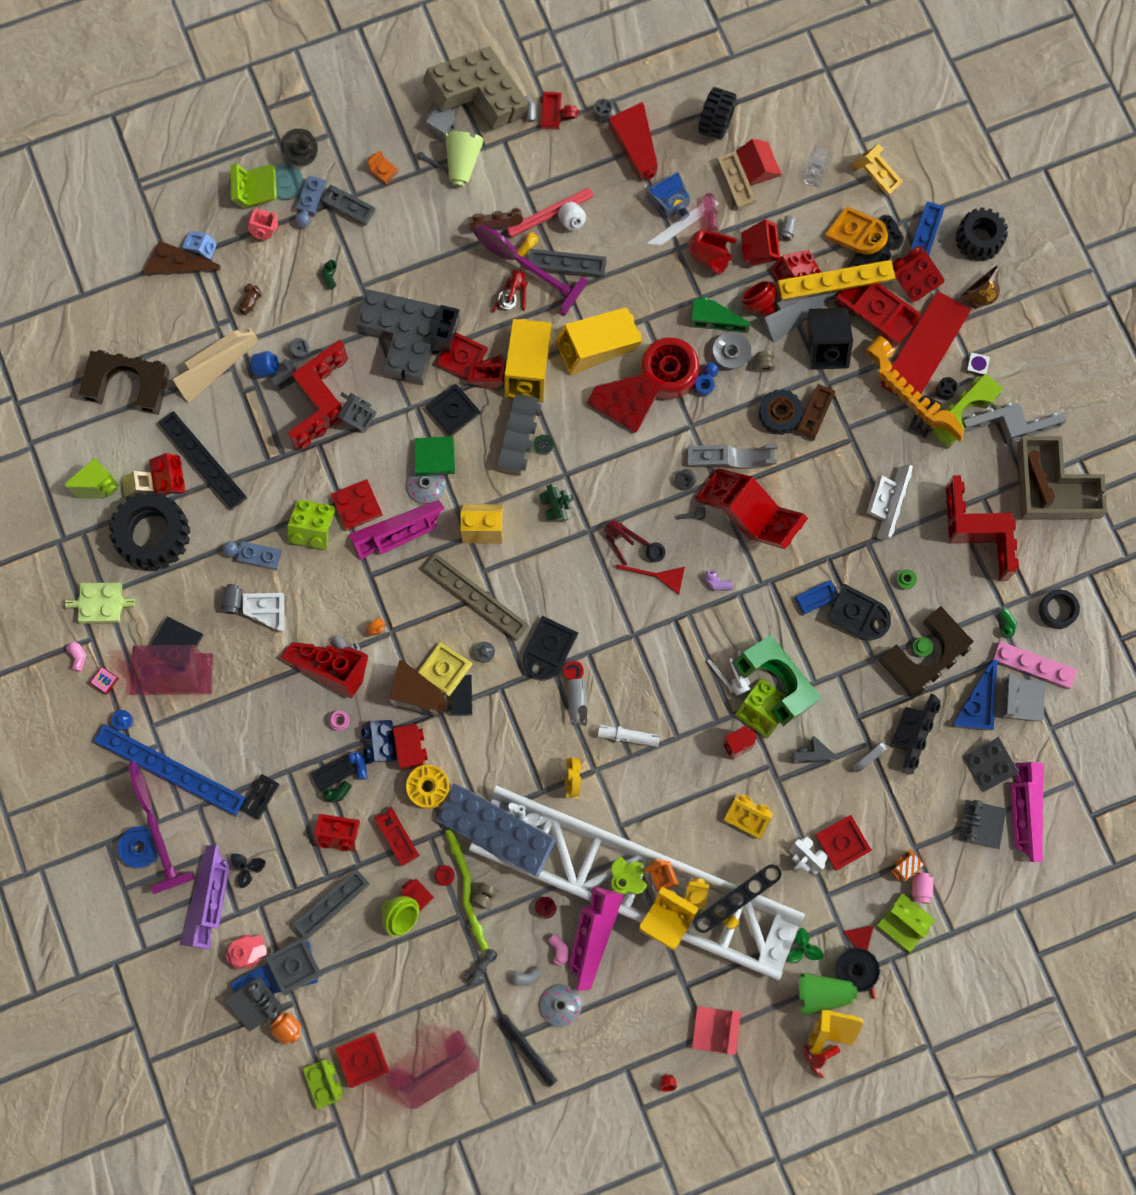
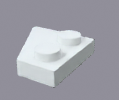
(265, 608)

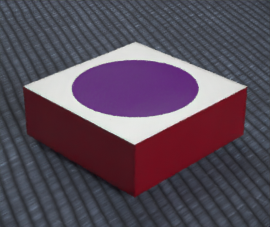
(978, 364)

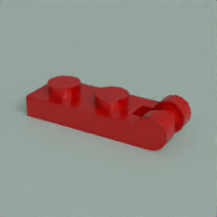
(397, 837)

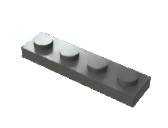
(568, 263)
(331, 904)

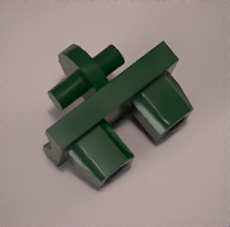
(558, 503)

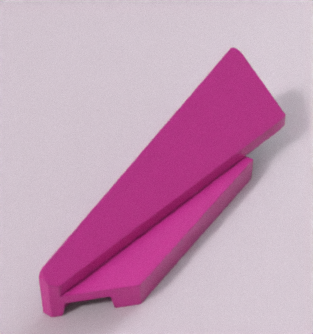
(396, 530)
(1028, 809)
(592, 935)

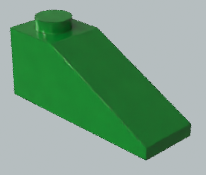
(712, 315)

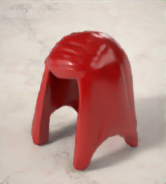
(711, 250)

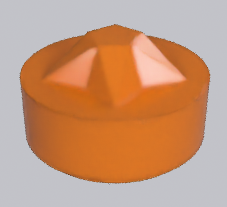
(375, 627)

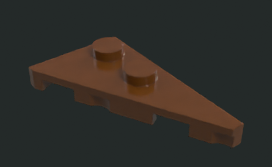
(170, 259)

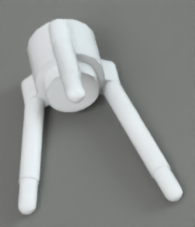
(739, 684)

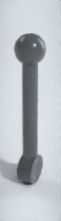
(421, 155)

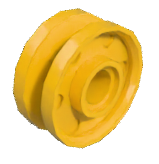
(425, 774)

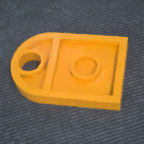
(857, 230)

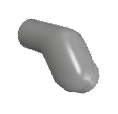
(531, 111)
(339, 643)
(523, 979)

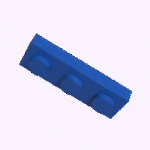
(928, 226)

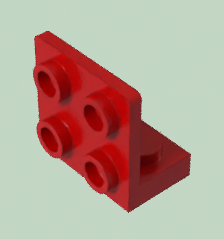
(795, 265)

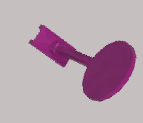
(503, 248)
(171, 877)

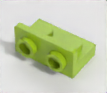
(323, 1084)

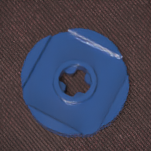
(130, 840)

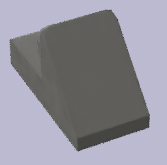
(819, 753)

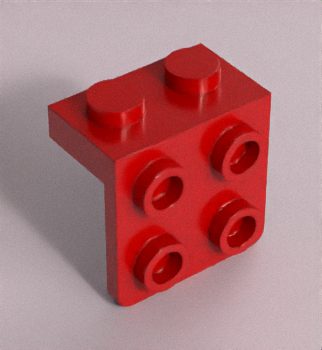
(917, 273)

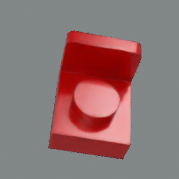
(418, 892)

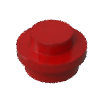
(569, 112)
(444, 875)

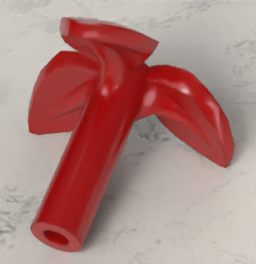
(818, 1060)

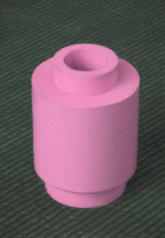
(922, 888)

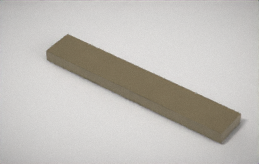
(475, 597)

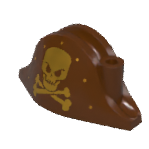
(984, 290)

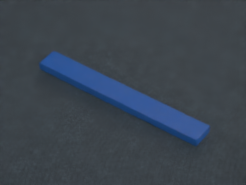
(170, 770)

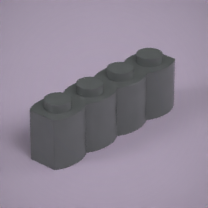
(518, 434)

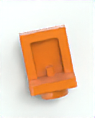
(662, 874)

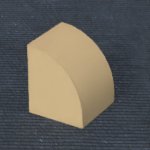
(136, 483)

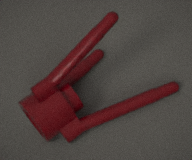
(617, 530)

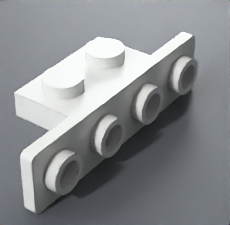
(887, 500)

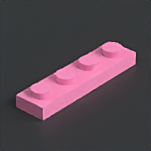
(1034, 665)

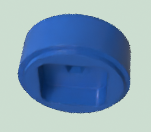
(122, 720)

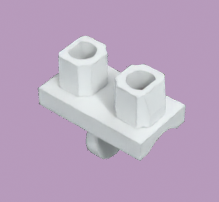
(806, 858)

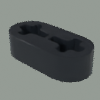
(892, 230)

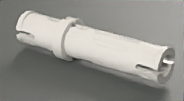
(620, 734)

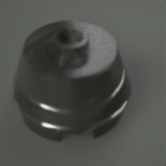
(299, 147)

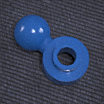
(710, 370)

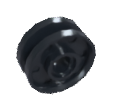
(870, 966)

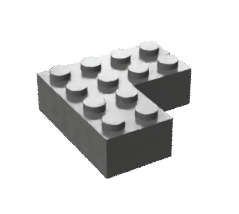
(409, 328)

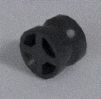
(947, 384)

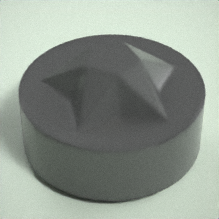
(298, 348)
(685, 479)
(484, 652)

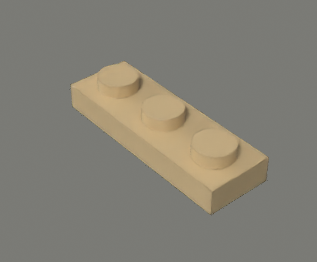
(736, 180)

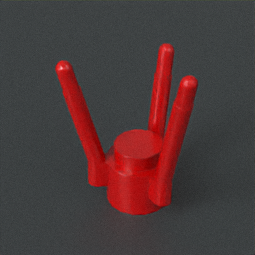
(516, 282)

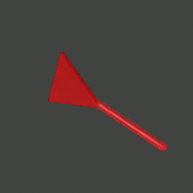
(671, 578)
(861, 939)

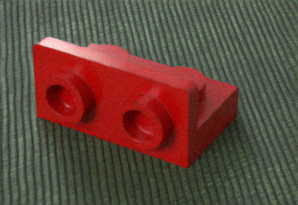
(336, 832)

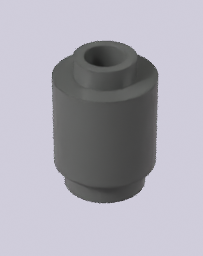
(231, 599)

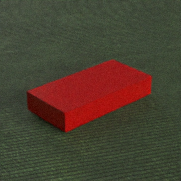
(551, 110)

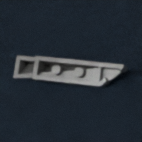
(793, 312)

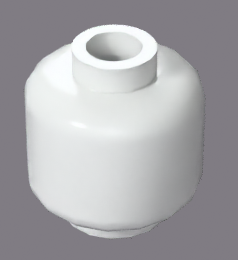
(571, 216)

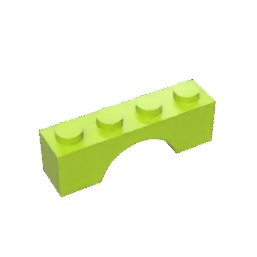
(982, 394)

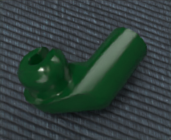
(328, 272)
(336, 795)

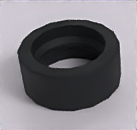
(1069, 598)

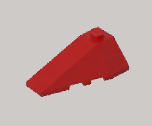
(333, 667)

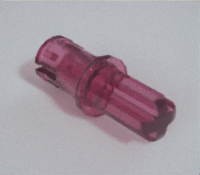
(710, 212)

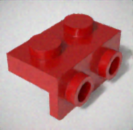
(167, 474)

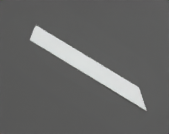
(679, 226)

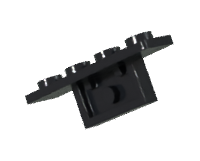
(913, 731)

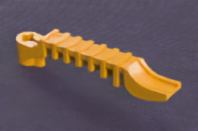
(879, 352)

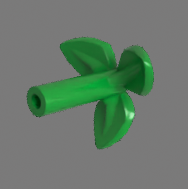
(796, 954)

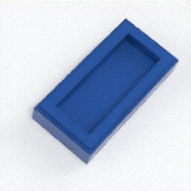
(816, 597)

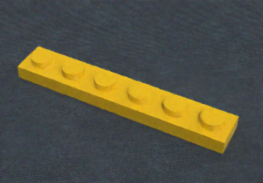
(836, 280)

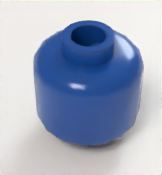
(264, 364)

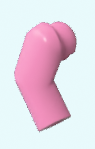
(561, 950)

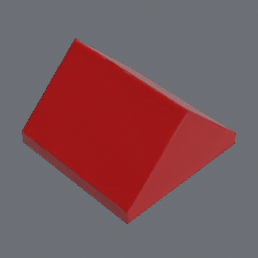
(758, 161)

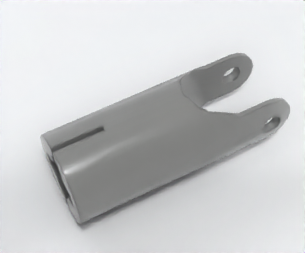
(577, 701)

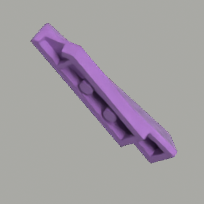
(206, 900)

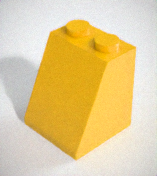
(482, 523)

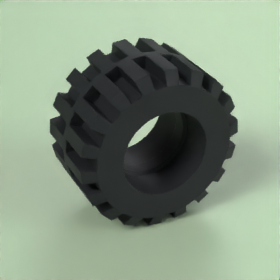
(717, 113)
(981, 220)

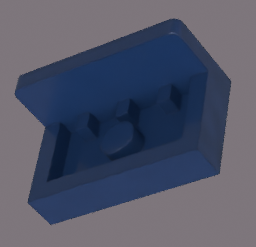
(378, 741)

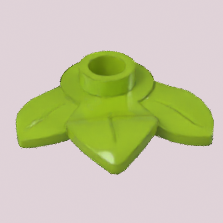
(630, 875)

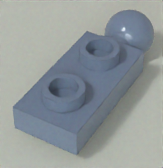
(309, 200)
(253, 554)

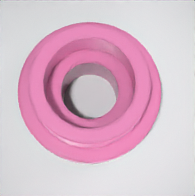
(339, 714)

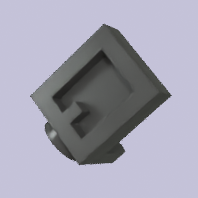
(284, 378)

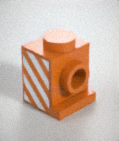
(906, 866)

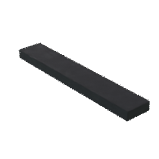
(202, 460)

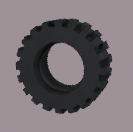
(132, 513)

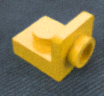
(697, 893)

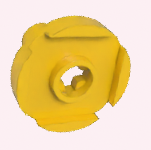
(572, 780)

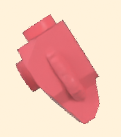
(262, 224)
(246, 951)

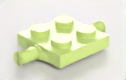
(100, 603)

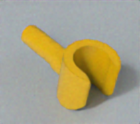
(732, 922)

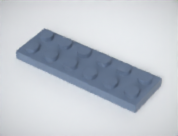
(496, 829)

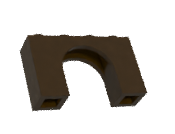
(103, 366)
(913, 676)

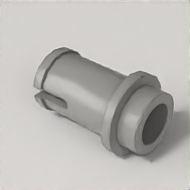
(786, 233)

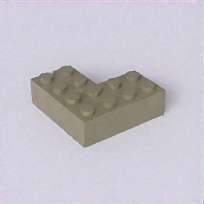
(478, 79)
(1073, 492)

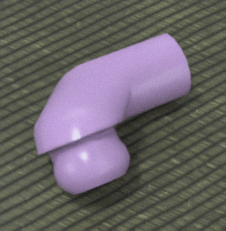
(715, 583)

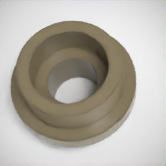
(502, 304)

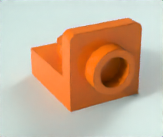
(381, 167)

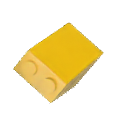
(597, 339)
(528, 358)

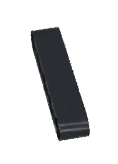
(744, 891)

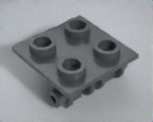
(991, 764)
(982, 824)
(254, 1004)

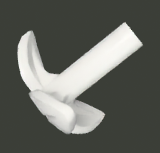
(519, 811)

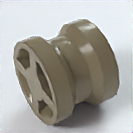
(765, 361)

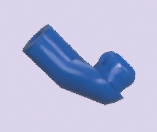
(360, 764)

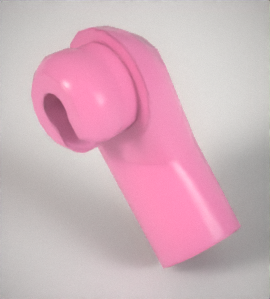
(78, 654)

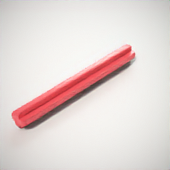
(548, 213)

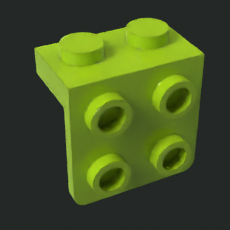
(252, 186)
(310, 524)

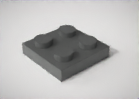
(293, 966)

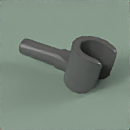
(700, 513)

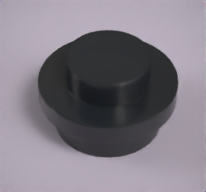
(655, 552)

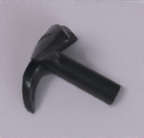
(240, 862)

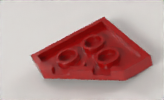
(627, 399)

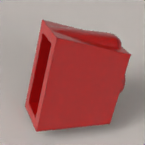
(760, 243)

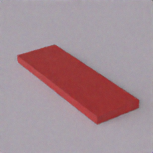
(929, 342)

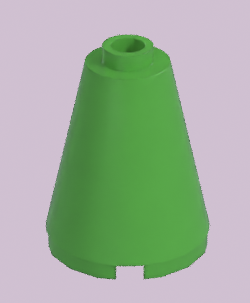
(824, 993)

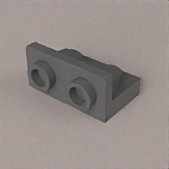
(357, 412)

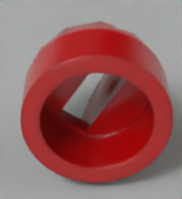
(668, 1083)

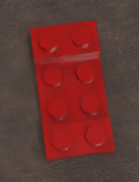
(880, 310)

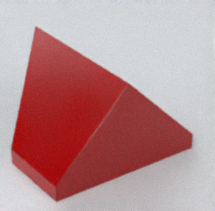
(488, 373)

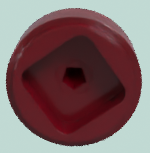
(545, 907)

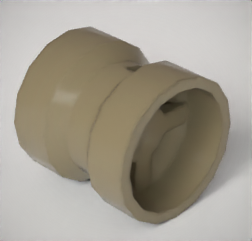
(485, 895)

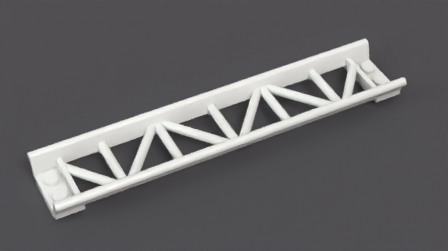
(772, 951)

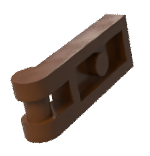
(496, 219)
(816, 411)
(1039, 480)

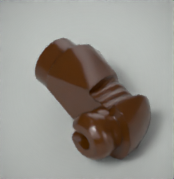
(250, 300)

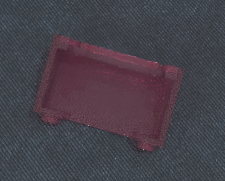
(431, 1083)

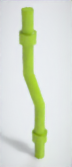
(456, 850)

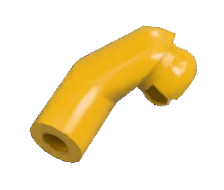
(529, 243)

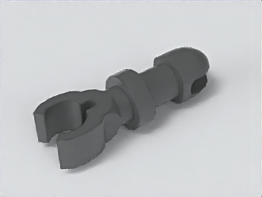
(490, 956)

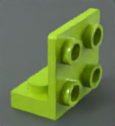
(758, 706)

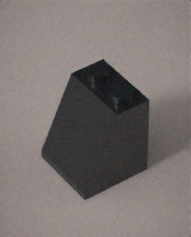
(829, 338)

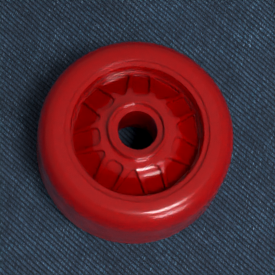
(679, 357)

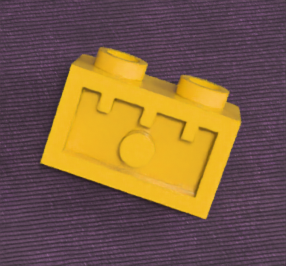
(749, 815)

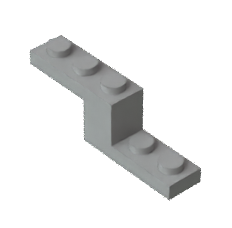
(1013, 422)

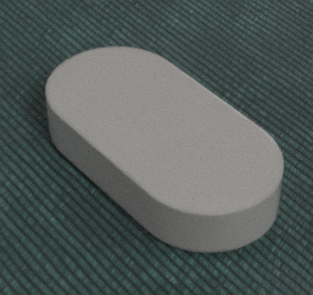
(871, 755)

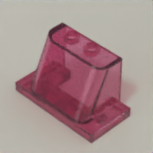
(171, 670)

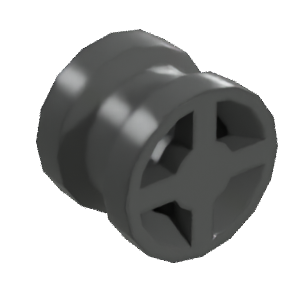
(601, 106)

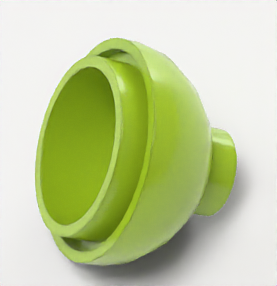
(399, 915)

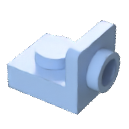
(199, 243)

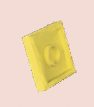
(445, 668)

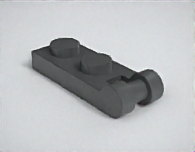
(348, 205)

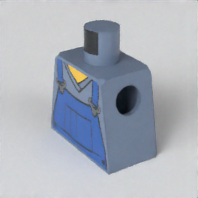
(670, 197)

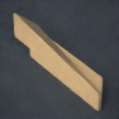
(213, 362)

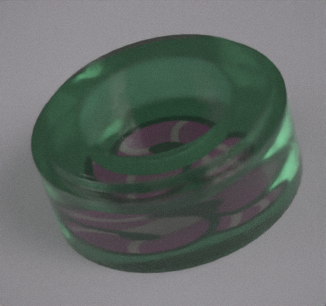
(543, 444)

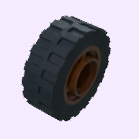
(780, 423)

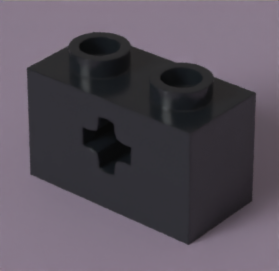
(445, 329)

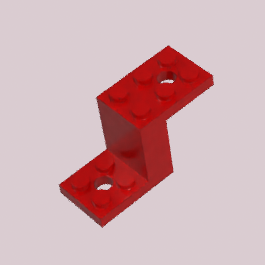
(318, 395)
(751, 508)
(981, 528)

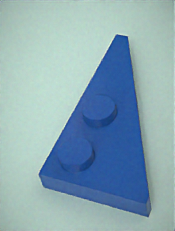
(980, 706)

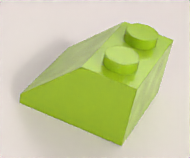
(92, 482)

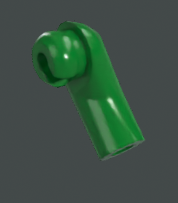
(1009, 625)

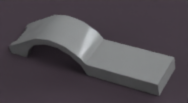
(733, 457)

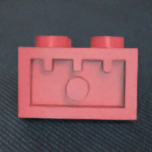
(716, 1030)

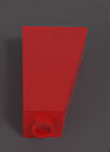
(635, 140)

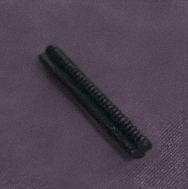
(526, 1048)

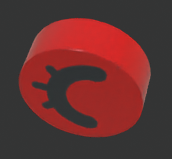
(573, 670)

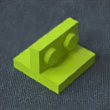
(906, 923)

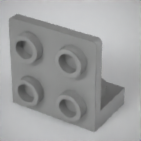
(1023, 698)

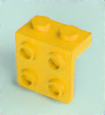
(668, 918)
(834, 1027)

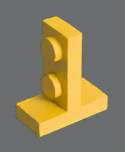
(878, 169)

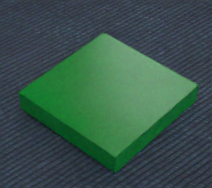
(434, 456)

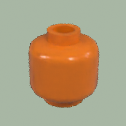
(285, 1028)

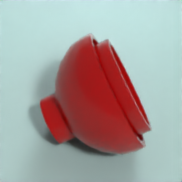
(760, 298)

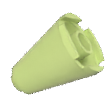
(461, 156)

